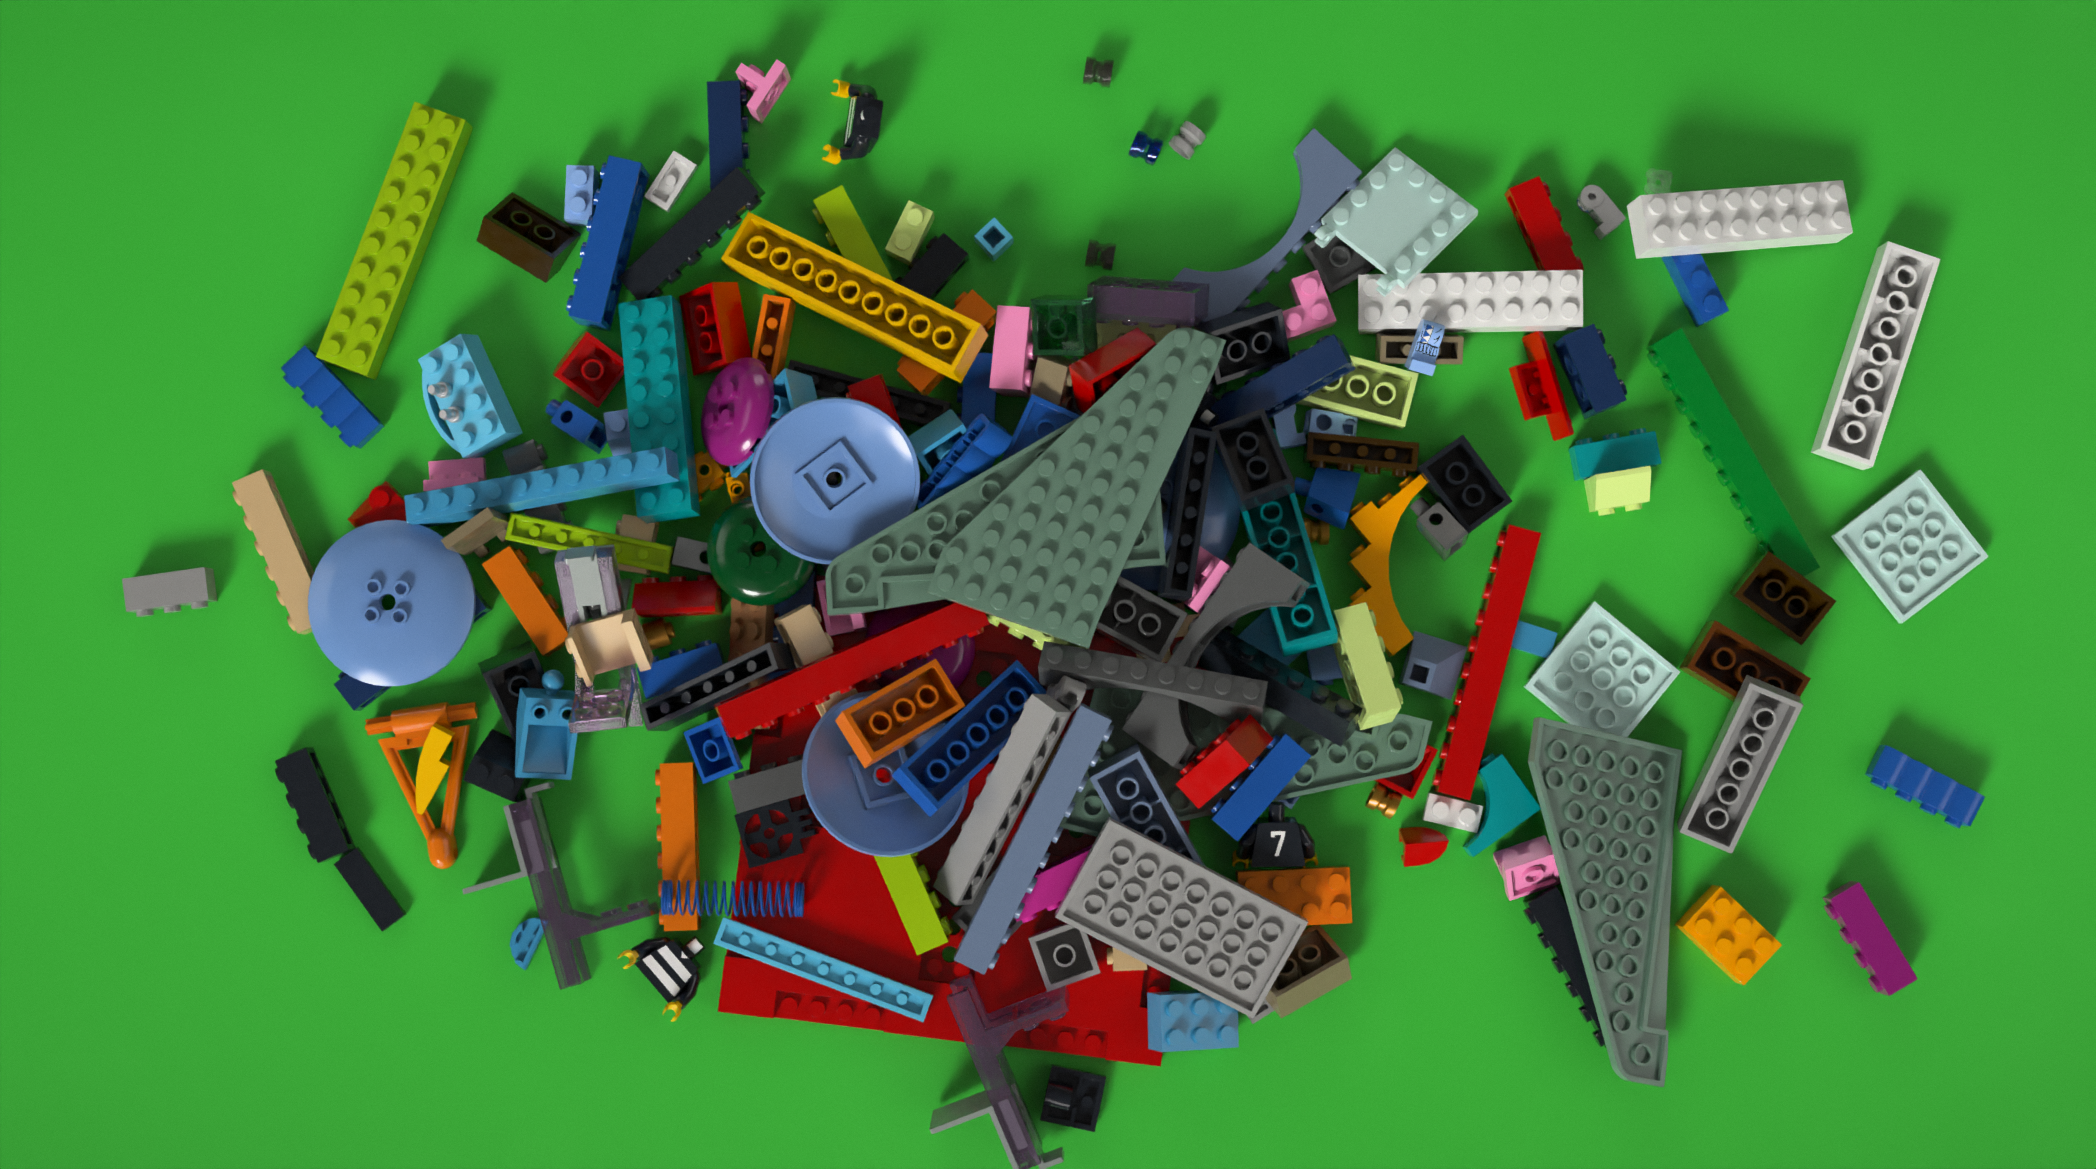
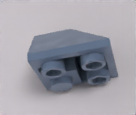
(1432, 665)

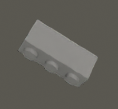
(169, 591)

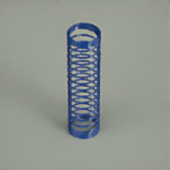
(797, 908)

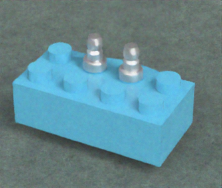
(469, 397)

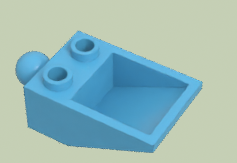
(543, 737)

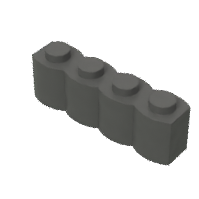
(530, 458)

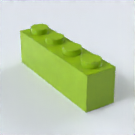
(848, 231)

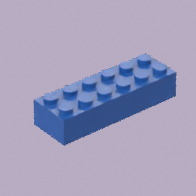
(608, 243)
(967, 740)

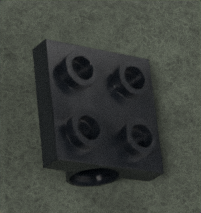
(1073, 1098)

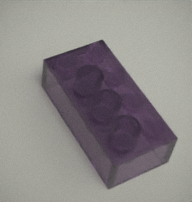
(1149, 301)

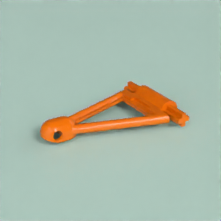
(411, 730)

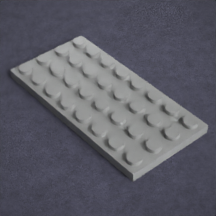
(1181, 917)

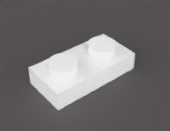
(671, 181)
(1452, 812)

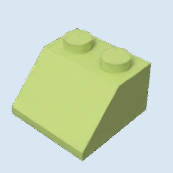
(1618, 489)

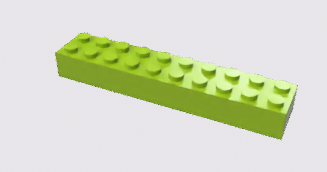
(394, 241)

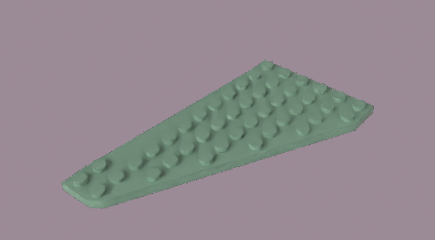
(1069, 521)
(900, 560)
(1364, 757)
(1612, 841)

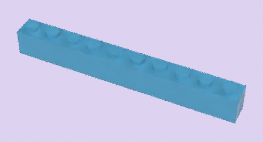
(543, 487)

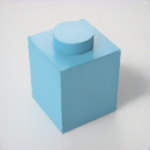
(993, 239)

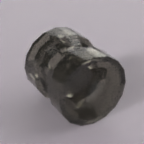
(1098, 71)
(1106, 258)

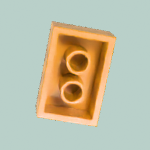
(1728, 934)

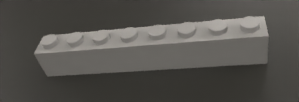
(1001, 798)

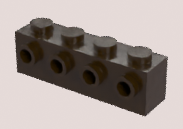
(1361, 452)

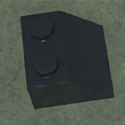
(495, 767)

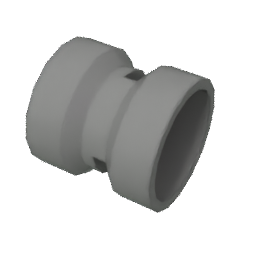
(1187, 140)

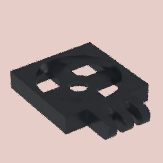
(795, 825)

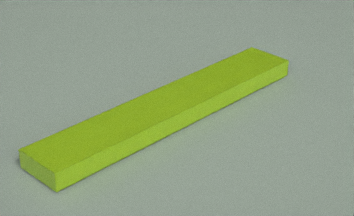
(562, 536)

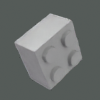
(1063, 955)

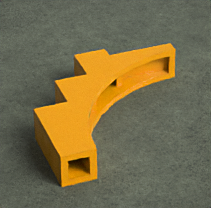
(1372, 563)

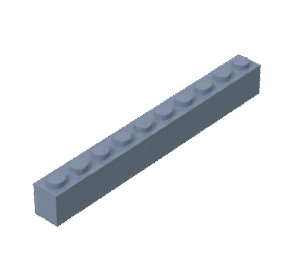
(1032, 839)

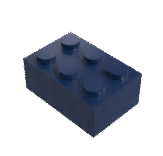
(1590, 371)

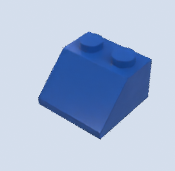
(713, 751)

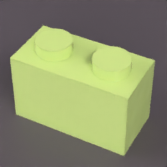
(909, 233)

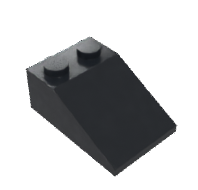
(506, 675)

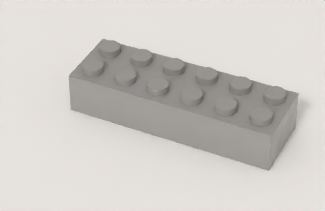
(1739, 764)

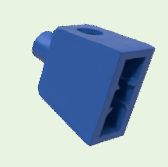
(578, 424)
(1329, 494)

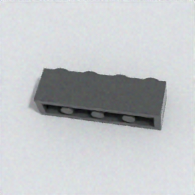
(768, 786)

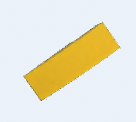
(432, 765)

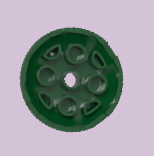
(738, 569)

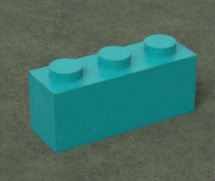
(1614, 453)

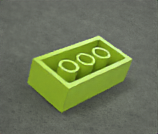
(915, 901)

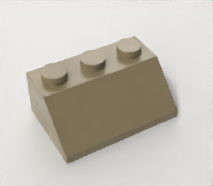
(1309, 972)

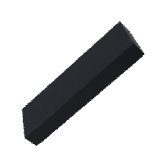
(370, 889)

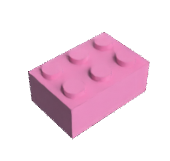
(1013, 352)

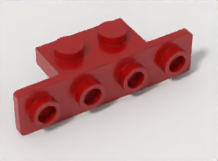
(1539, 387)

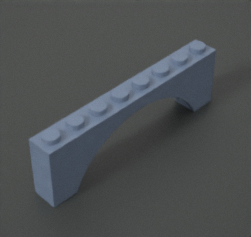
(1323, 180)

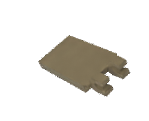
(476, 532)

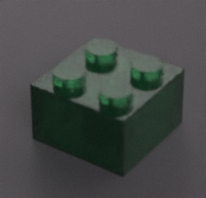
(1064, 325)

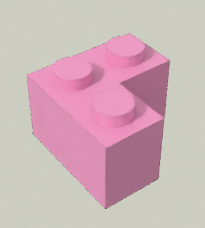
(1312, 307)

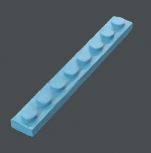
(823, 969)

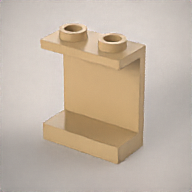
(608, 645)

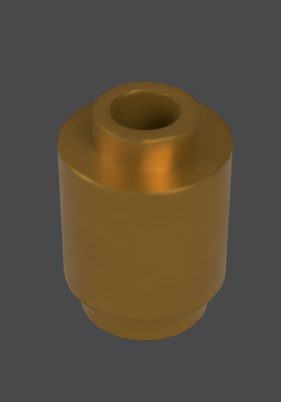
(659, 633)

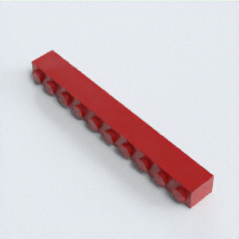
(1487, 662)
(848, 666)

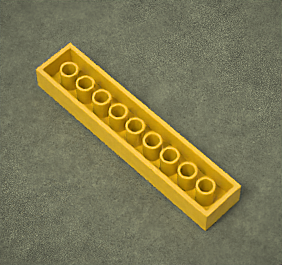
(855, 297)

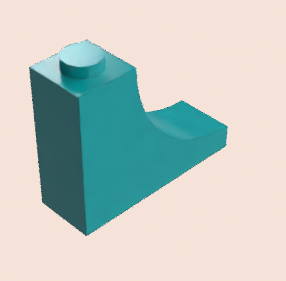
(1505, 802)

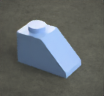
(618, 432)

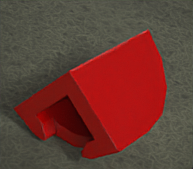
(1421, 845)

